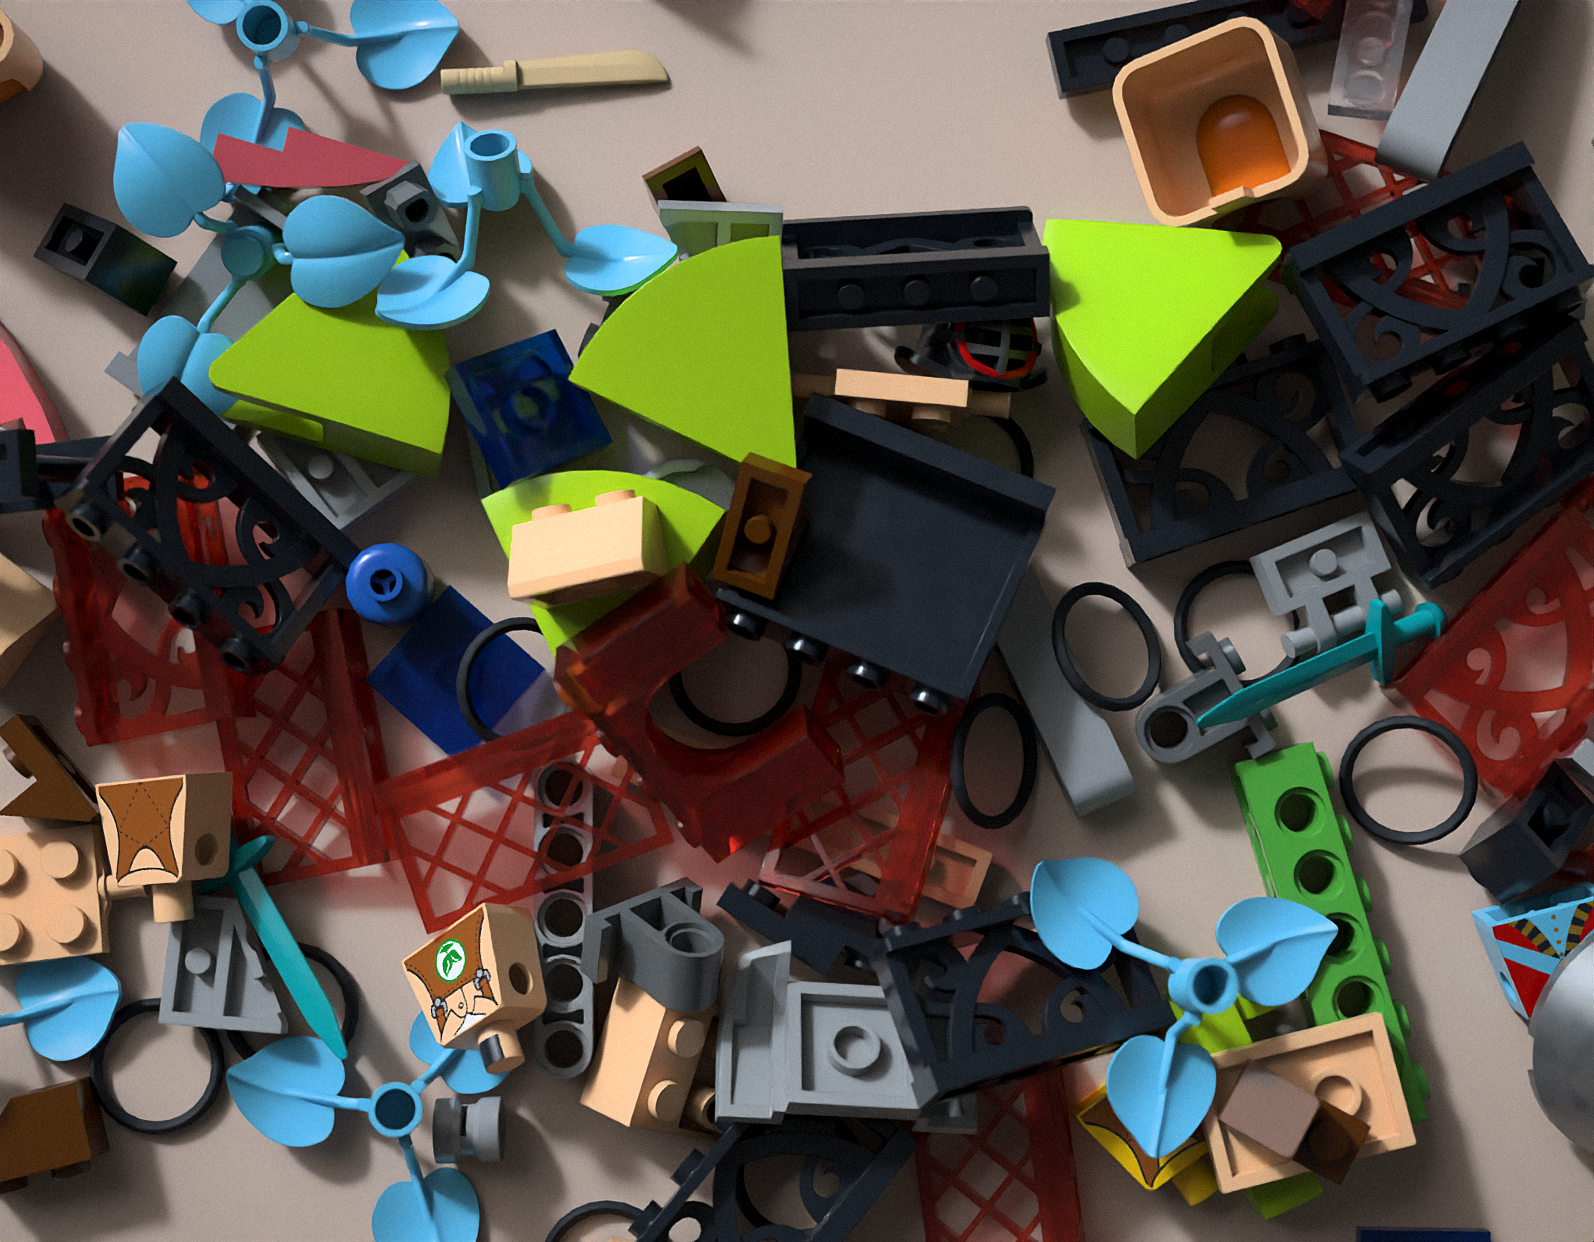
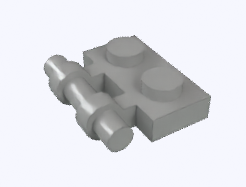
(1319, 565)

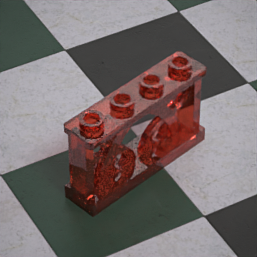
(94, 634)
(1444, 665)

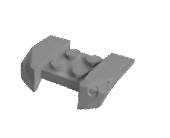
(821, 1049)

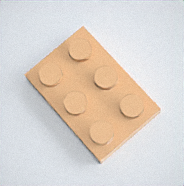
(1338, 1062)

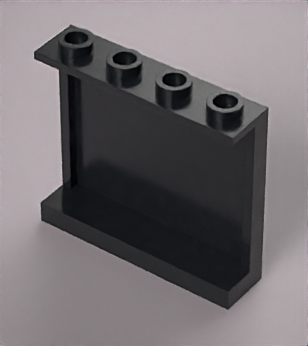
(900, 559)

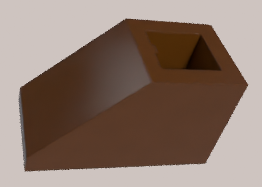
(52, 1131)

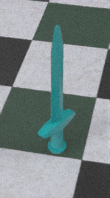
(1376, 647)
(278, 938)

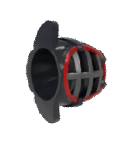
(984, 353)

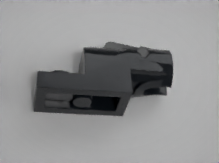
(814, 927)

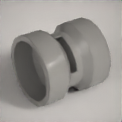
(468, 1130)

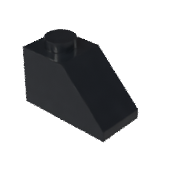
(106, 259)
(1528, 835)

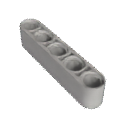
(1445, 86)
(1065, 724)
(554, 948)

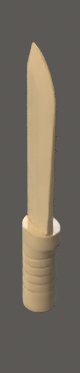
(567, 71)

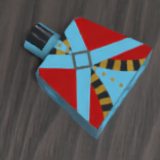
(1532, 938)

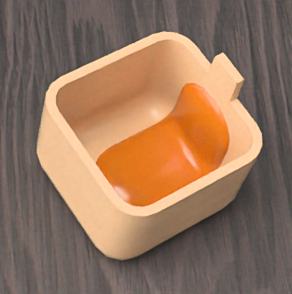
(1219, 125)

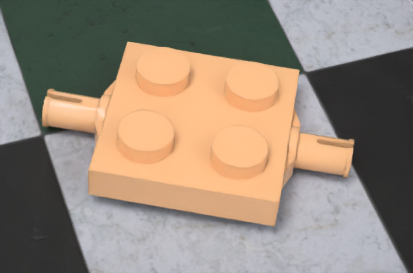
(922, 401)
(56, 895)

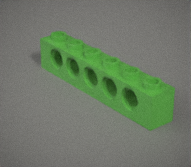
(1279, 853)

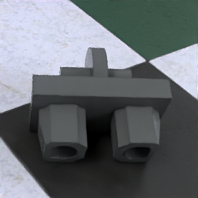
(412, 208)

